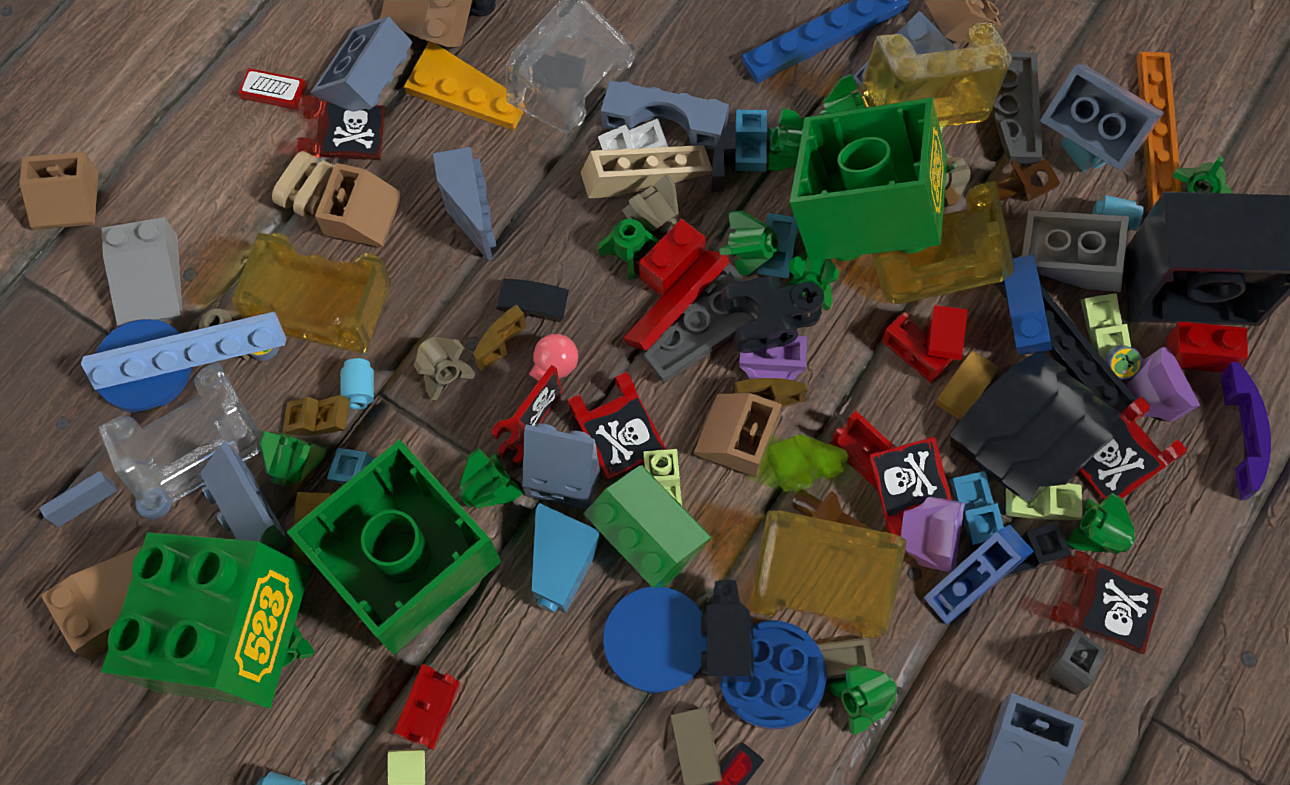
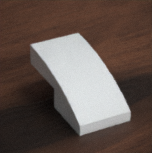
(644, 136)

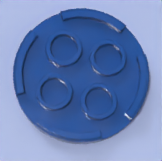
(145, 392)
(654, 639)
(787, 678)

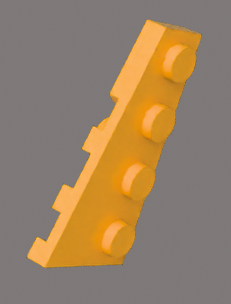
(458, 86)

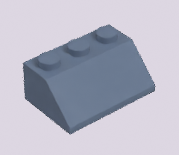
(363, 65)
(1101, 116)
(241, 500)

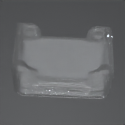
(564, 63)
(170, 453)

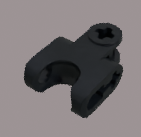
(776, 311)

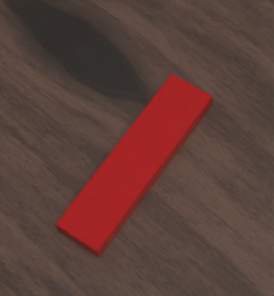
(676, 300)

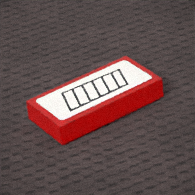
(272, 88)

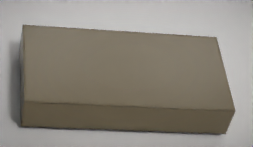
(844, 655)
(696, 747)

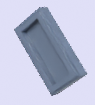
(78, 499)

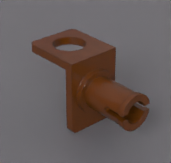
(1020, 181)
(825, 510)

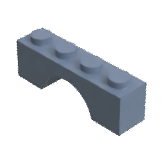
(635, 104)

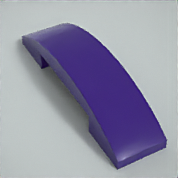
(1241, 391)

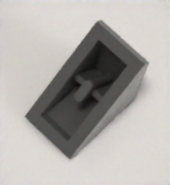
(1077, 663)

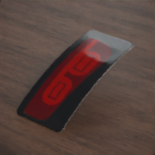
(740, 766)

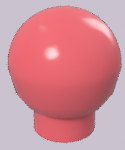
(555, 351)

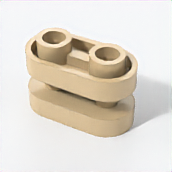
(303, 184)

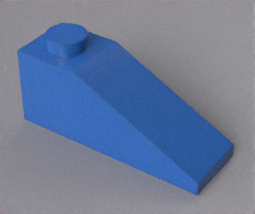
(1027, 307)
(978, 573)

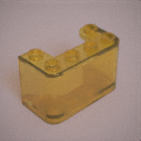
(959, 80)
(313, 296)

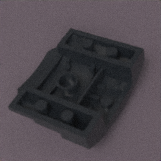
(1034, 427)

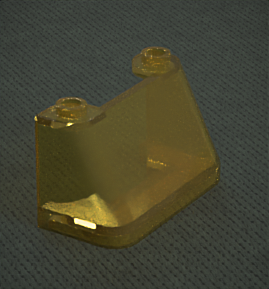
(970, 255)
(828, 571)

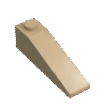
(634, 170)

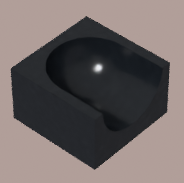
(1210, 259)

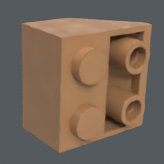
(957, 16)
(59, 190)
(357, 206)
(739, 431)

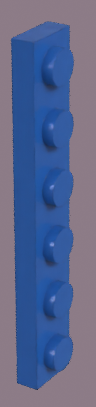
(818, 36)

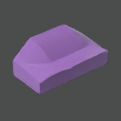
(777, 362)
(1163, 386)
(934, 532)

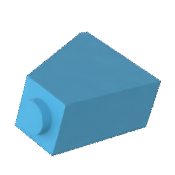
(560, 557)

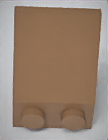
(430, 20)
(91, 603)

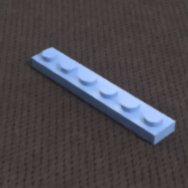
(184, 350)

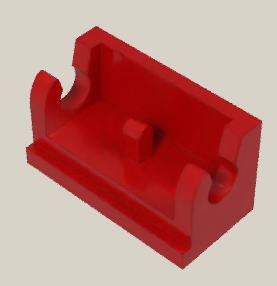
(911, 345)
(859, 440)
(427, 707)

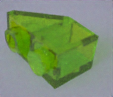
(804, 459)

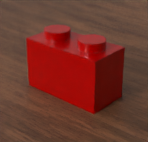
(671, 257)
(1207, 346)

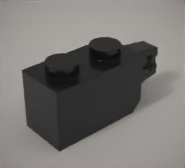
(728, 636)

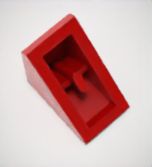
(946, 332)

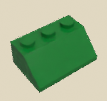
(648, 526)

